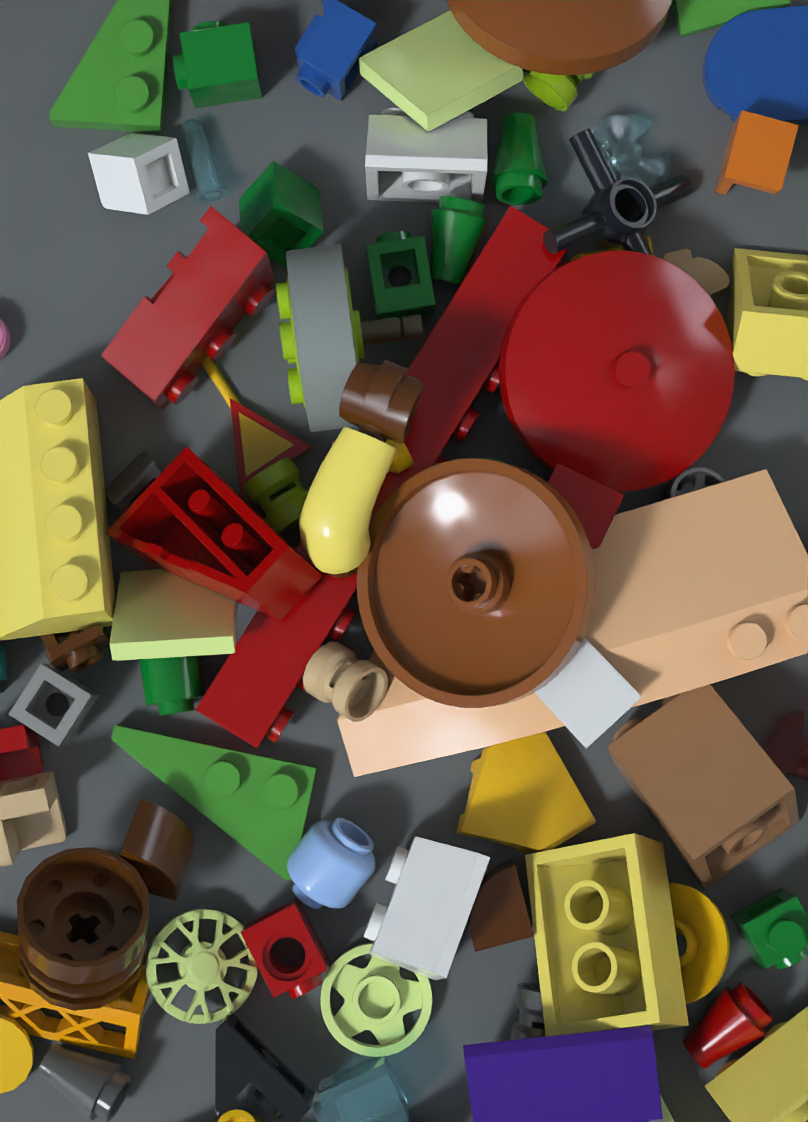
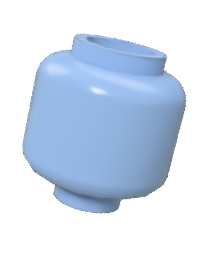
(331, 863)

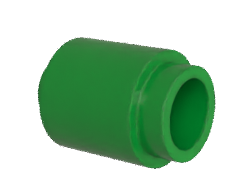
(172, 683)

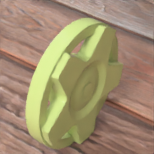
(375, 1002)

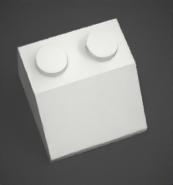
(422, 165)
(426, 907)

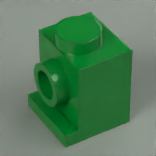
(403, 253)
(774, 929)

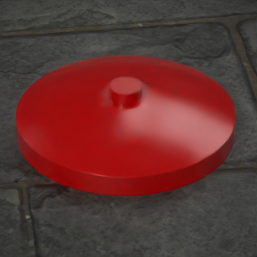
(617, 369)

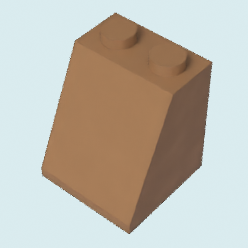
(705, 782)

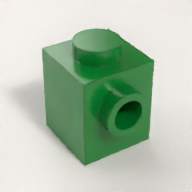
(218, 64)

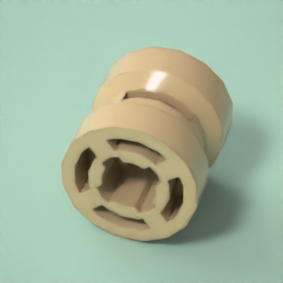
(350, 684)

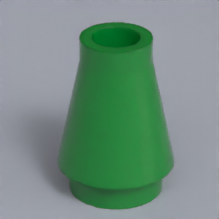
(518, 164)
(454, 237)

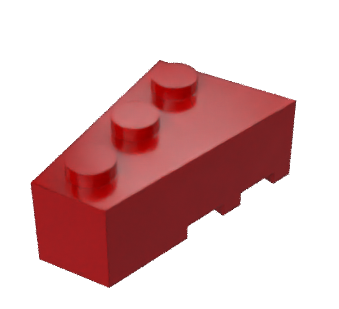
(214, 538)

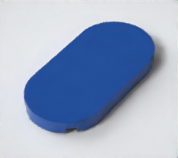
(761, 65)

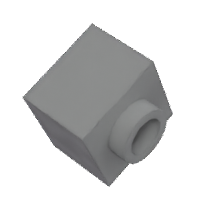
(34, 704)

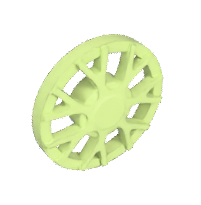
(200, 967)

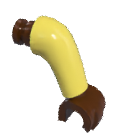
(349, 479)

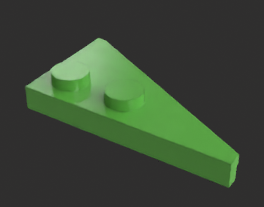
(122, 72)
(244, 793)

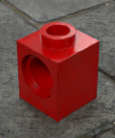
(282, 922)

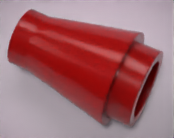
(728, 1025)

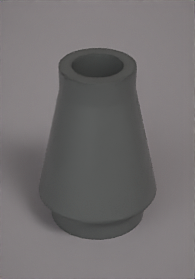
(87, 1081)

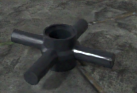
(626, 197)

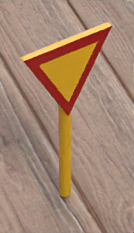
(255, 438)

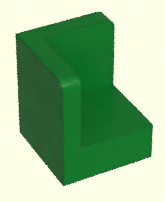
(281, 212)

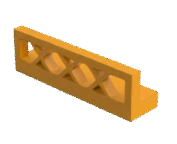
(78, 1026)

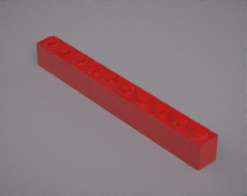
(454, 368)

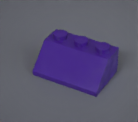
(566, 1078)

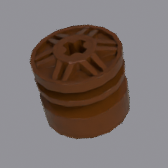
(85, 898)

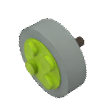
(327, 332)

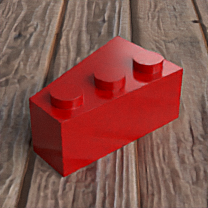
(192, 312)

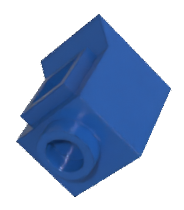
(331, 49)

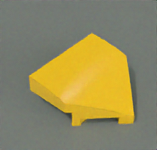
(523, 797)

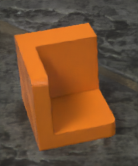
(757, 153)

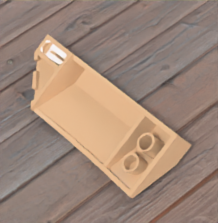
(679, 603)

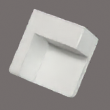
(139, 173)

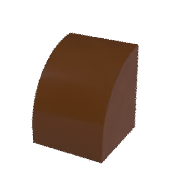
(159, 849)
(499, 909)

